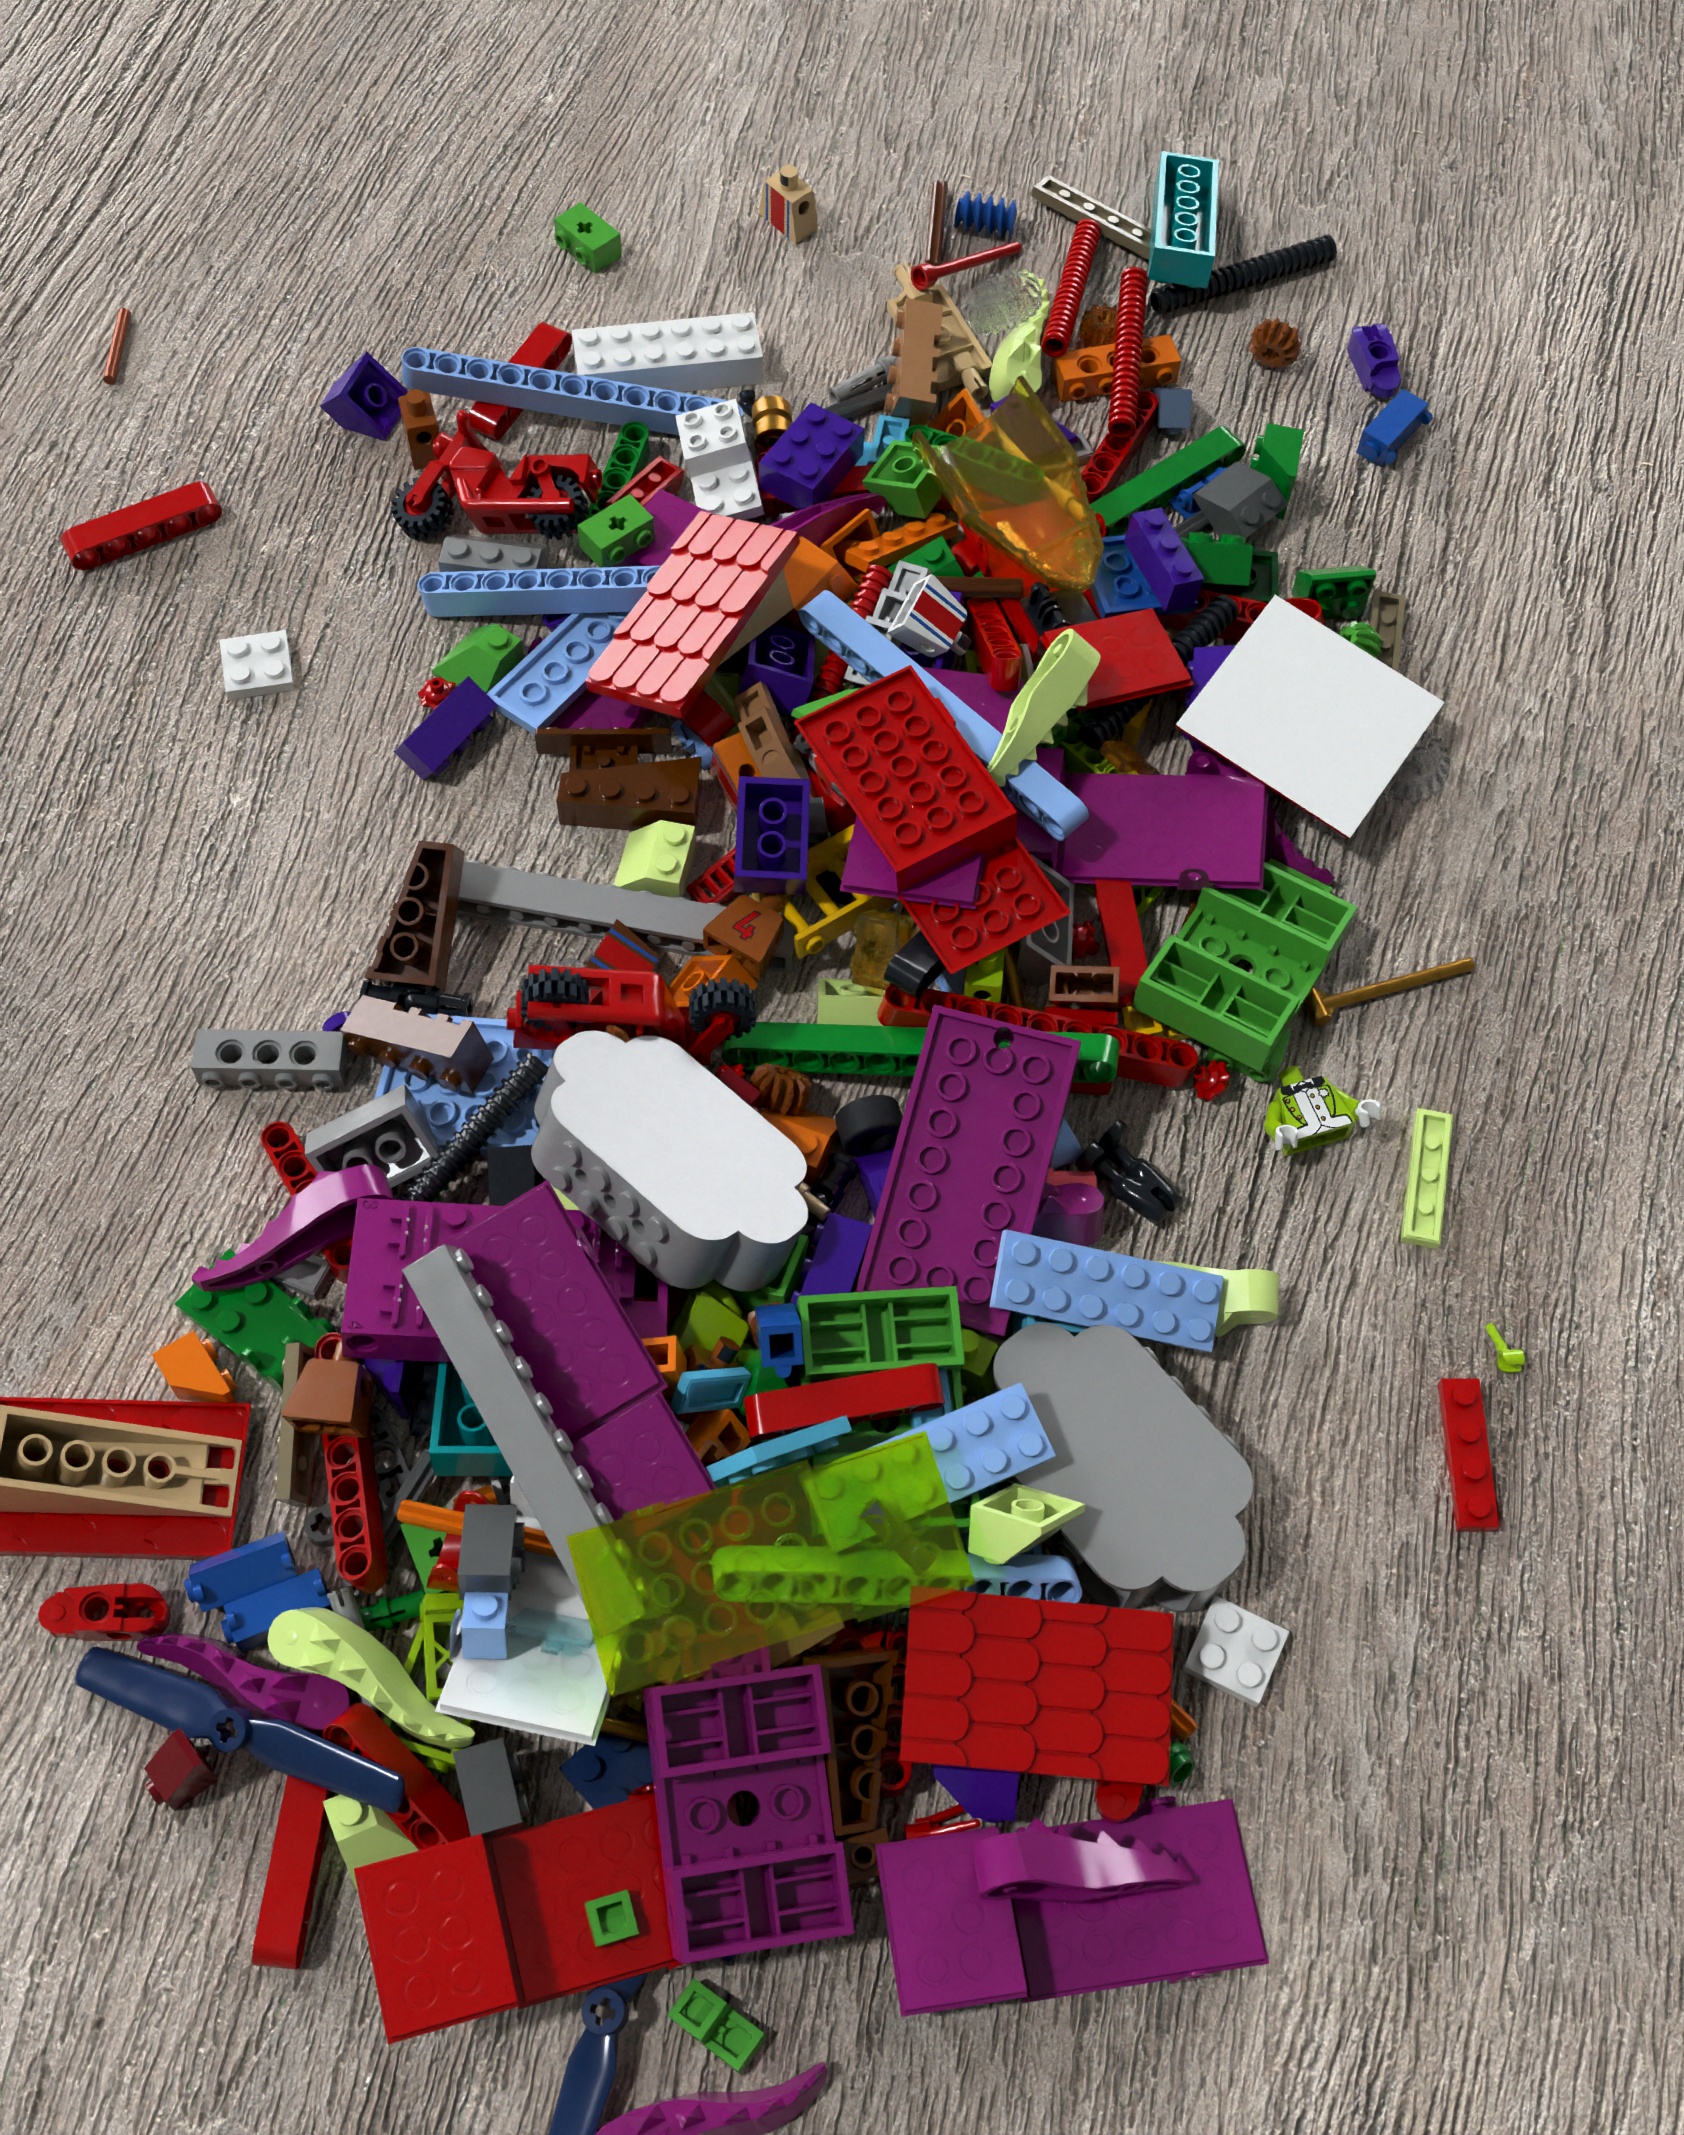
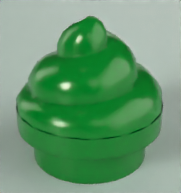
(1180, 1763)

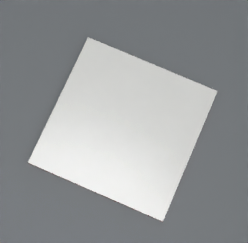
(1310, 716)

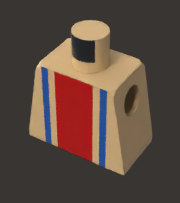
(789, 204)

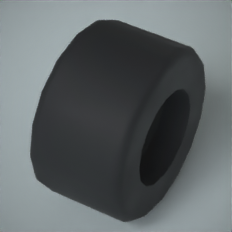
(869, 1124)

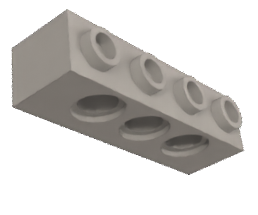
(254, 1047)

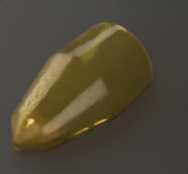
(1021, 490)

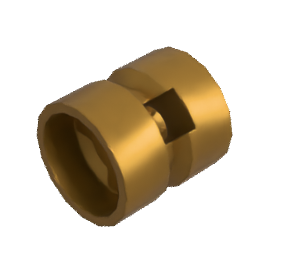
(770, 420)

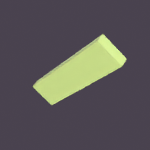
(1426, 1178)

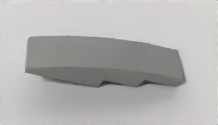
(889, 606)

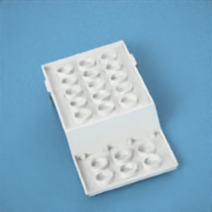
(531, 1688)

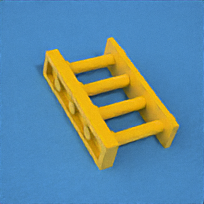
(829, 856)

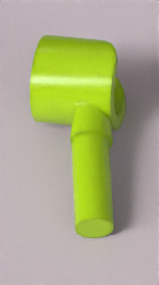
(1506, 1359)

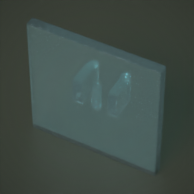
(553, 1628)

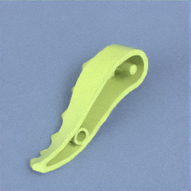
(1020, 354)
(1043, 702)
(1245, 1297)
(341, 1650)

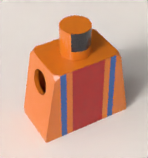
(729, 762)

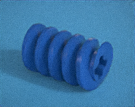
(986, 214)

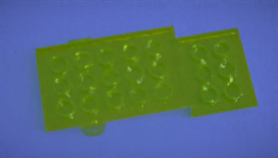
(766, 1562)

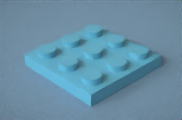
(778, 1452)

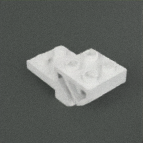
(720, 461)

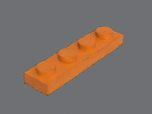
(901, 542)

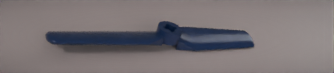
(204, 1714)
(593, 2060)

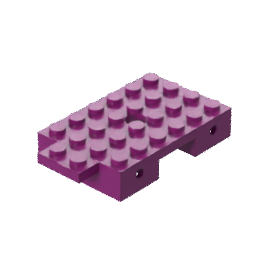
(783, 1872)

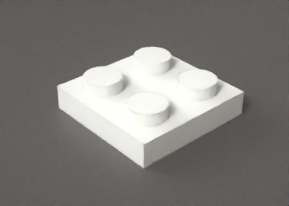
(256, 665)
(1235, 1651)

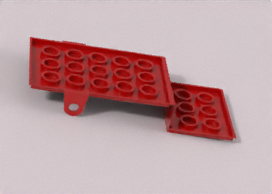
(1133, 646)
(929, 809)
(506, 1916)

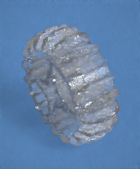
(1002, 302)
(1406, 782)

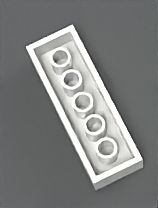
(674, 353)

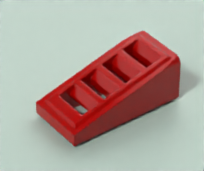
(708, 878)

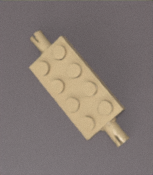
(960, 353)

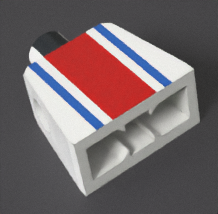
(931, 620)

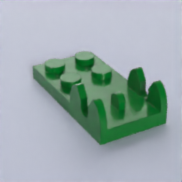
(254, 1323)

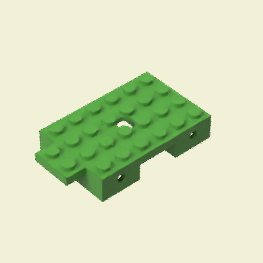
(1281, 930)
(878, 1333)

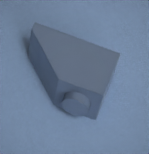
(1173, 409)

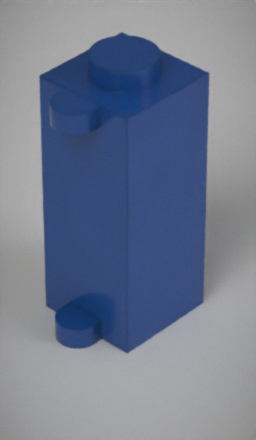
(1393, 428)
(779, 1337)
(241, 1572)
(251, 1616)

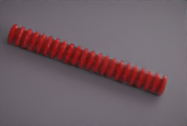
(1071, 288)
(1128, 353)
(833, 673)

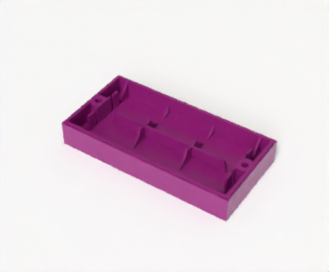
(969, 1159)

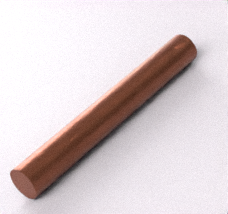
(117, 346)

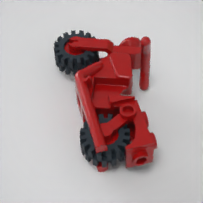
(540, 486)
(558, 1005)

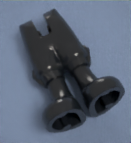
(1142, 1185)

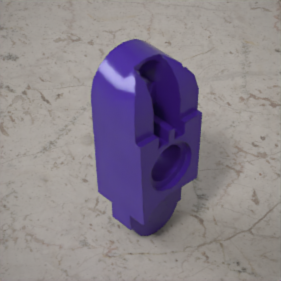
(1375, 359)

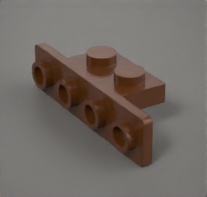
(603, 747)

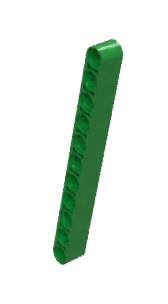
(1165, 480)
(880, 1049)

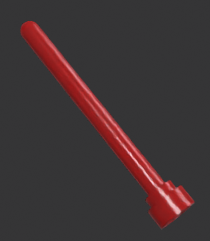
(925, 275)

